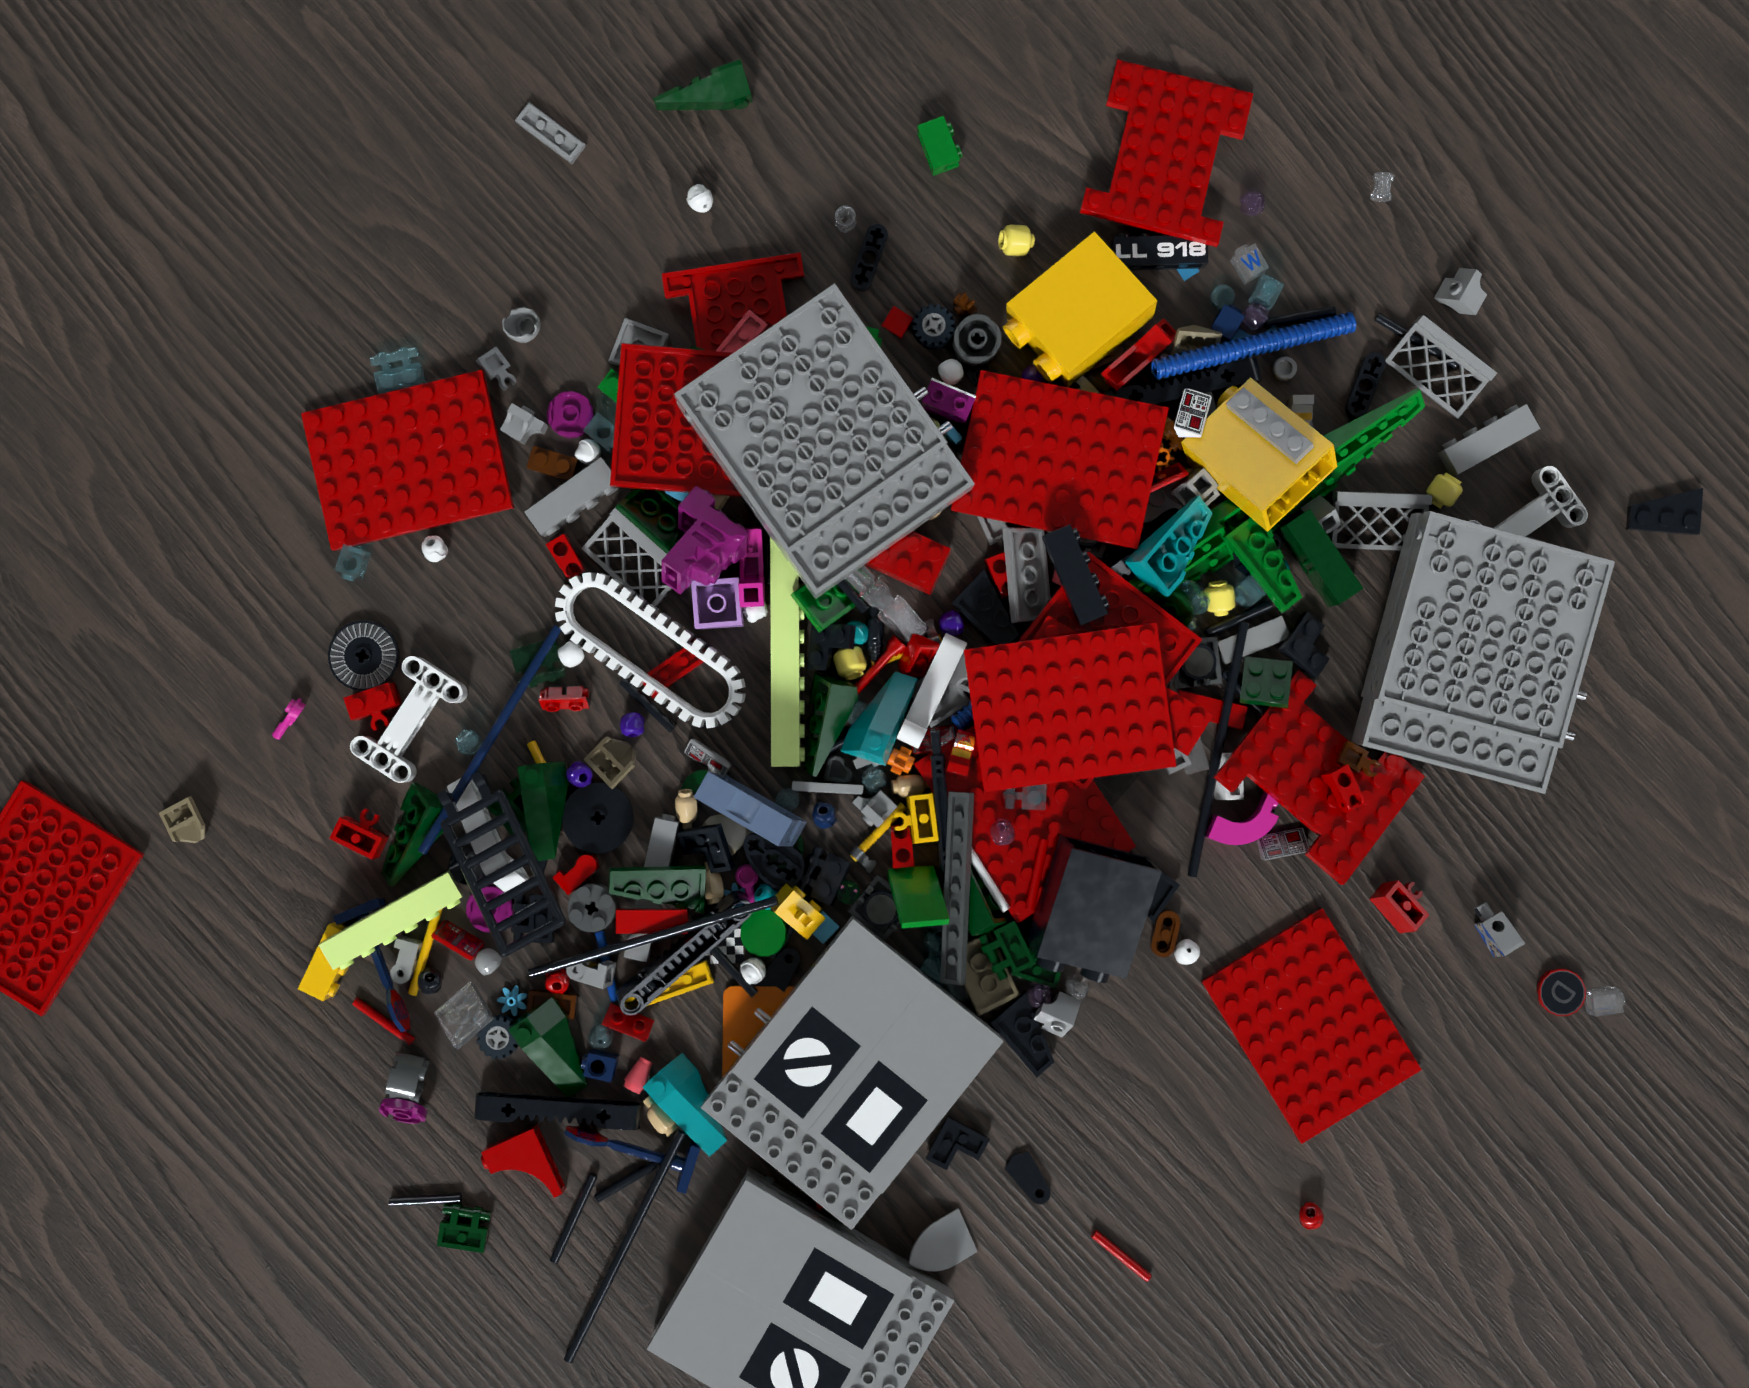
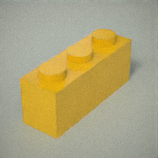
(319, 977)

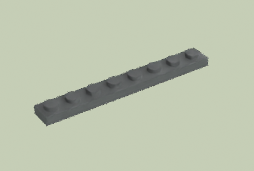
(957, 887)

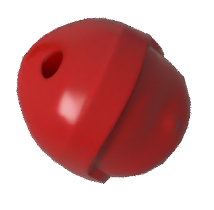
(557, 981)
(1311, 1216)

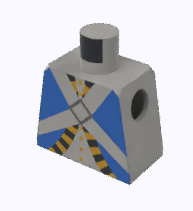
(1504, 938)

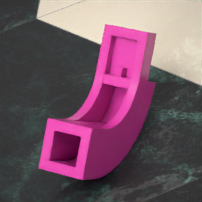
(752, 571)
(1244, 831)

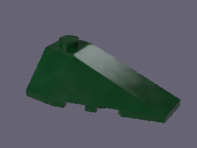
(722, 90)

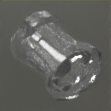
(1382, 187)
(850, 223)

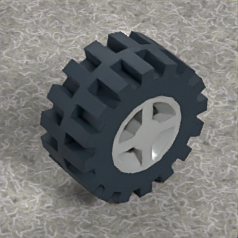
(935, 319)
(493, 1042)

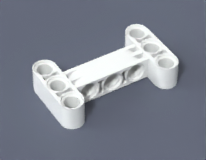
(1545, 506)
(408, 720)

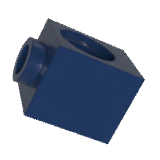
(1227, 322)
(610, 1061)

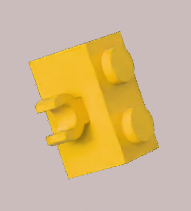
(920, 819)
(797, 912)

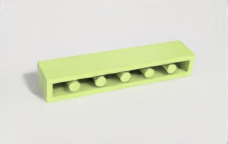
(390, 920)

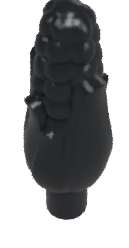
(875, 634)

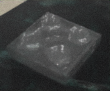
(464, 1015)

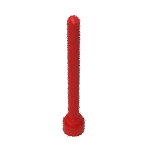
(893, 648)

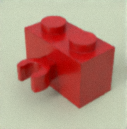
(373, 703)
(359, 835)
(1400, 905)

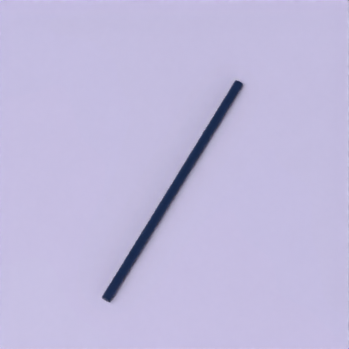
(493, 734)

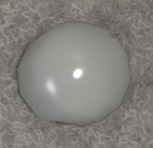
(522, 325)

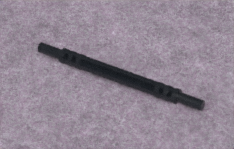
(940, 796)

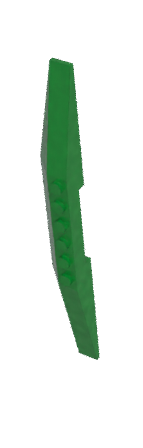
(1351, 445)

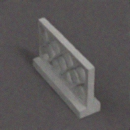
(1454, 350)
(1375, 500)
(642, 542)

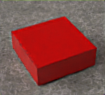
(897, 322)

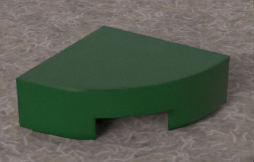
(694, 780)

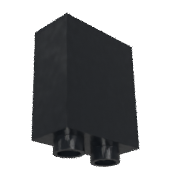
(1092, 909)

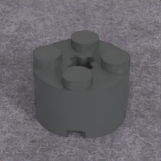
(988, 335)
(580, 912)
(406, 1077)

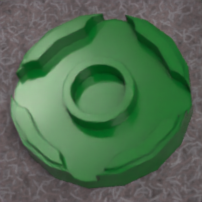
(764, 933)

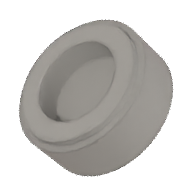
(1284, 368)

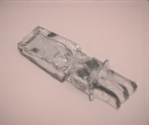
(893, 611)

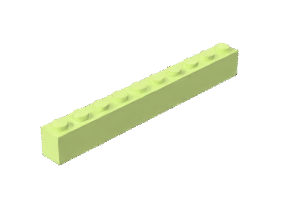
(785, 663)

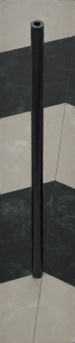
(1218, 749)
(654, 936)
(625, 1245)

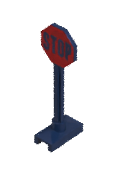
(394, 1002)
(683, 1165)

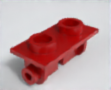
(553, 698)
(634, 1025)

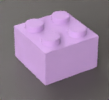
(717, 604)

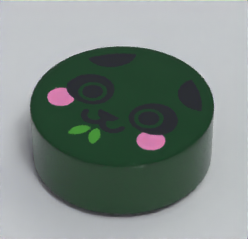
(848, 892)

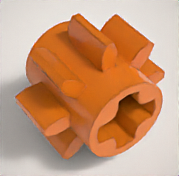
(1164, 463)
(901, 760)

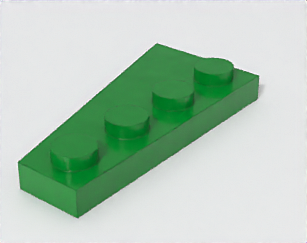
(1264, 562)

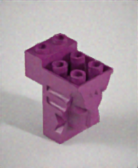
(707, 545)

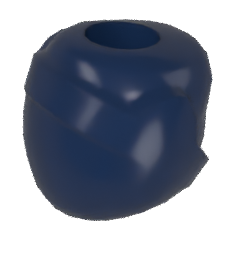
(824, 815)

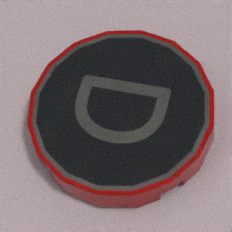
(1561, 992)

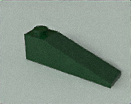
(831, 709)
(543, 799)
(420, 812)
(983, 910)
(549, 1044)

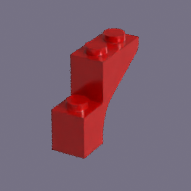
(1139, 355)

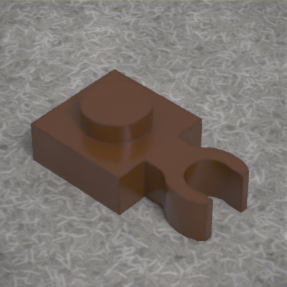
(964, 305)
(1356, 759)

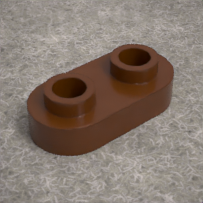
(1172, 438)
(1166, 933)

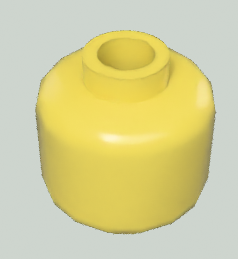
(1016, 240)
(1444, 490)
(1221, 597)
(850, 663)

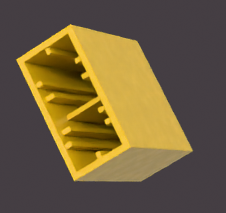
(1078, 311)
(1250, 467)

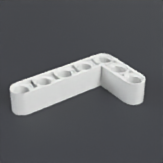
(931, 690)
(490, 865)

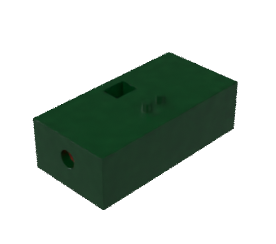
(1319, 559)

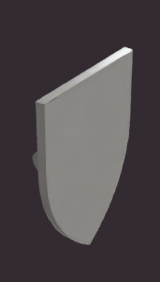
(943, 1244)

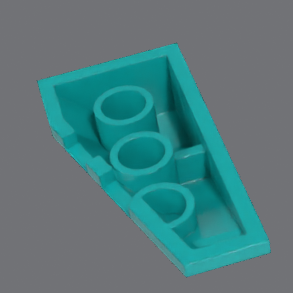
(1166, 552)
(878, 725)
(680, 1095)

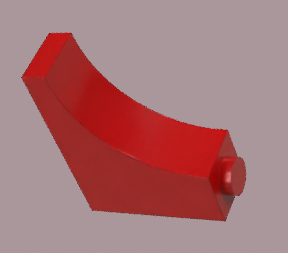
(525, 1153)

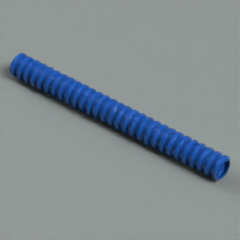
(1253, 345)

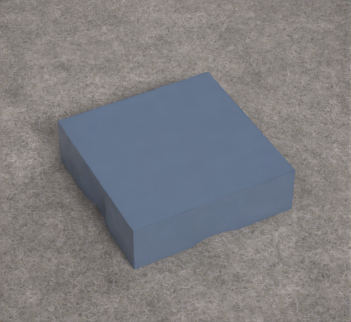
(750, 809)

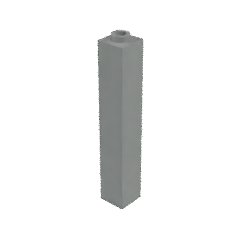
(658, 855)

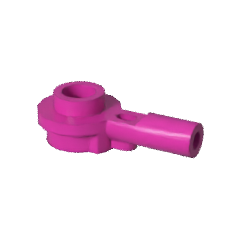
(293, 709)
(747, 878)

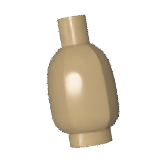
(908, 785)
(686, 807)
(713, 886)
(659, 1118)

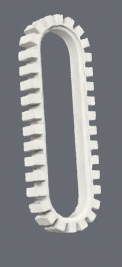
(592, 643)

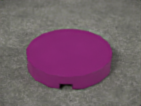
(569, 414)
(499, 913)
(403, 1110)

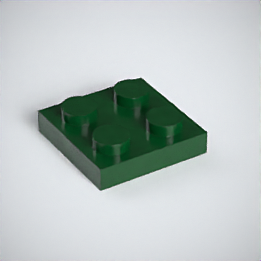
(1266, 682)

